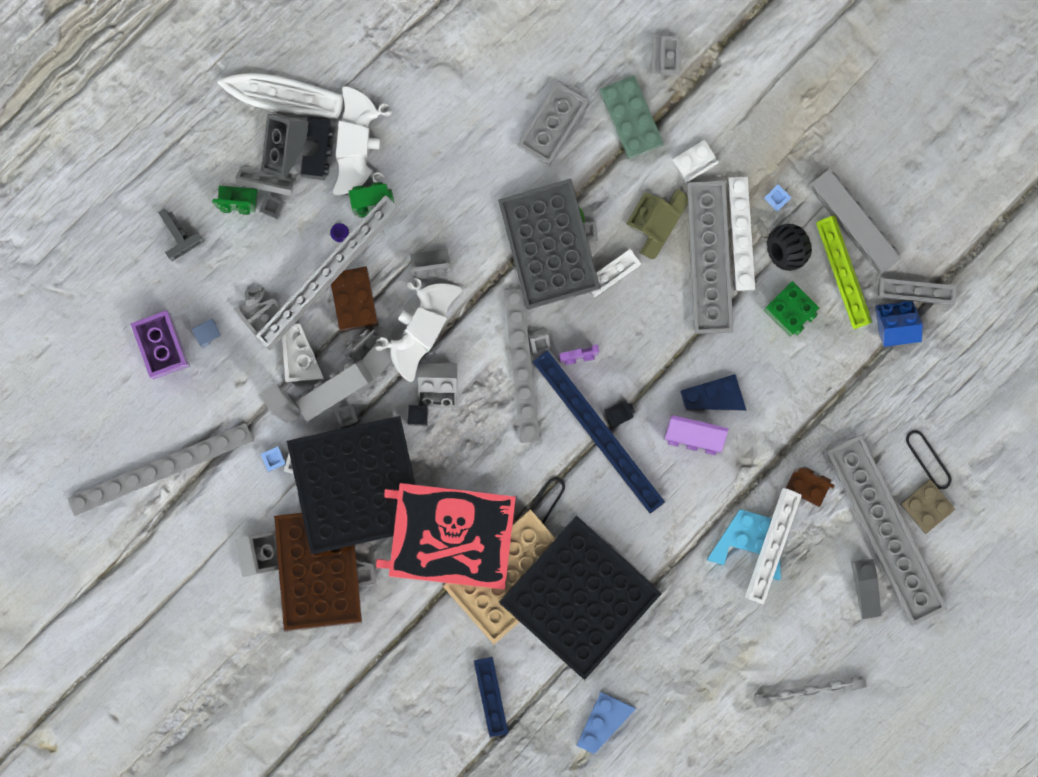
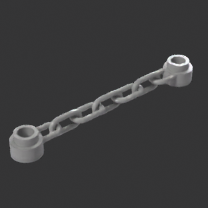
(857, 683)

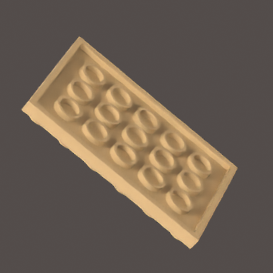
(481, 604)

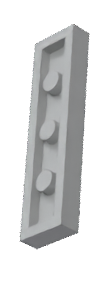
(917, 291)

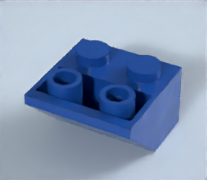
(899, 323)

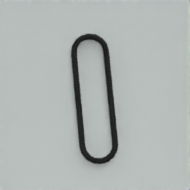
(935, 455)
(555, 502)

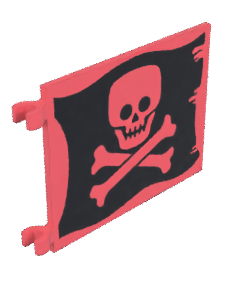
(450, 536)

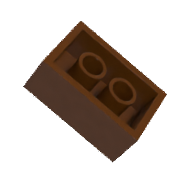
(354, 300)

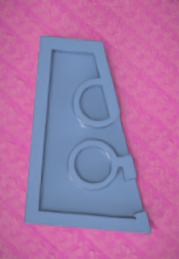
(603, 721)

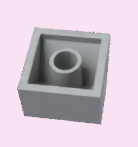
(257, 553)

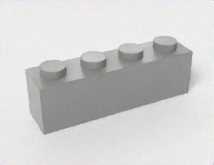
(334, 390)

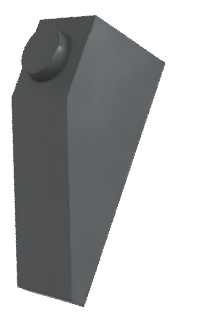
(867, 587)

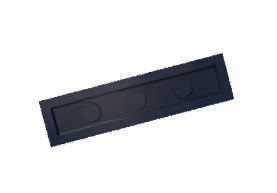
(491, 697)

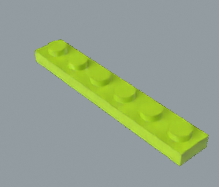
(844, 272)

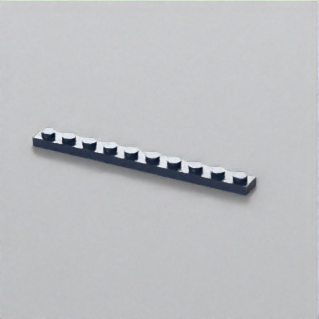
(598, 432)

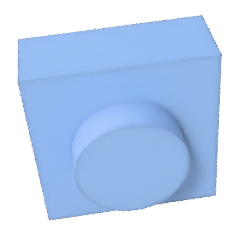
(777, 198)
(273, 459)

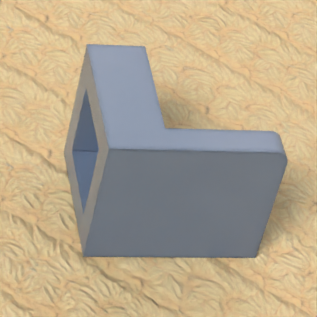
(206, 332)

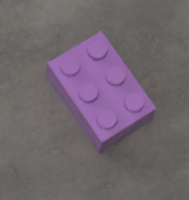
(160, 345)

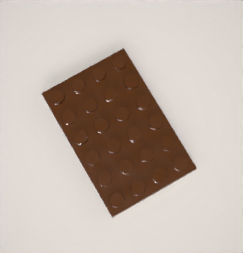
(316, 587)

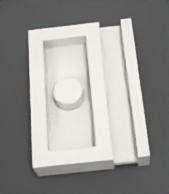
(695, 161)

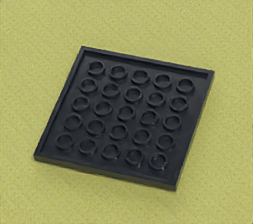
(345, 479)
(580, 597)

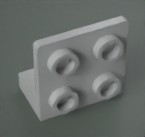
(430, 263)

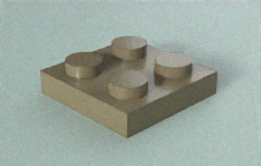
(927, 506)

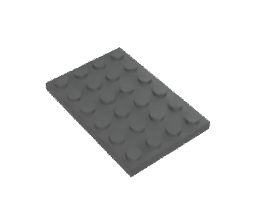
(549, 244)

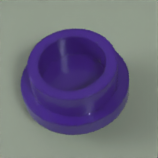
(339, 232)

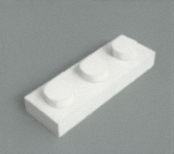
(616, 271)

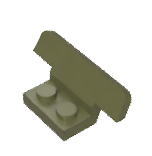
(656, 220)

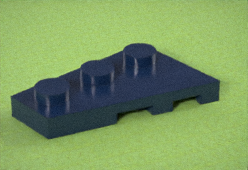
(715, 395)

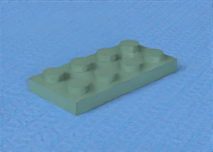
(631, 117)

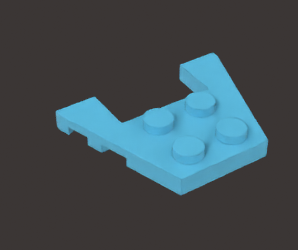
(744, 532)

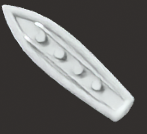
(283, 95)

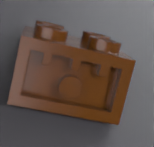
(810, 486)

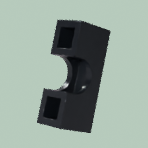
(316, 166)

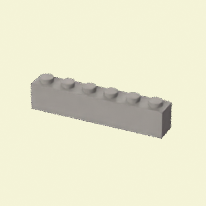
(855, 222)
(280, 403)

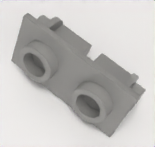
(356, 349)

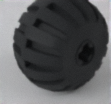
(789, 247)

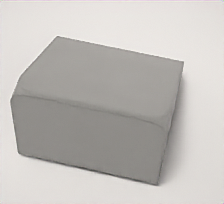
(540, 341)

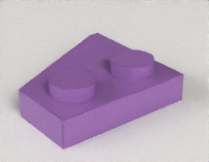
(587, 354)

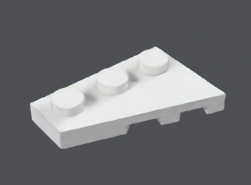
(298, 357)

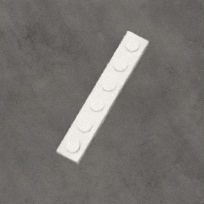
(741, 234)
(773, 546)

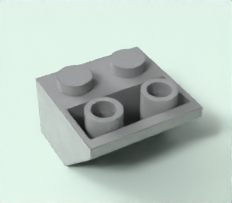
(437, 385)

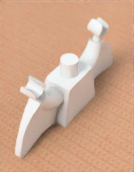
(355, 141)
(421, 327)

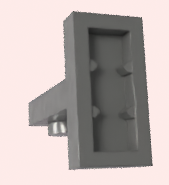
(179, 235)

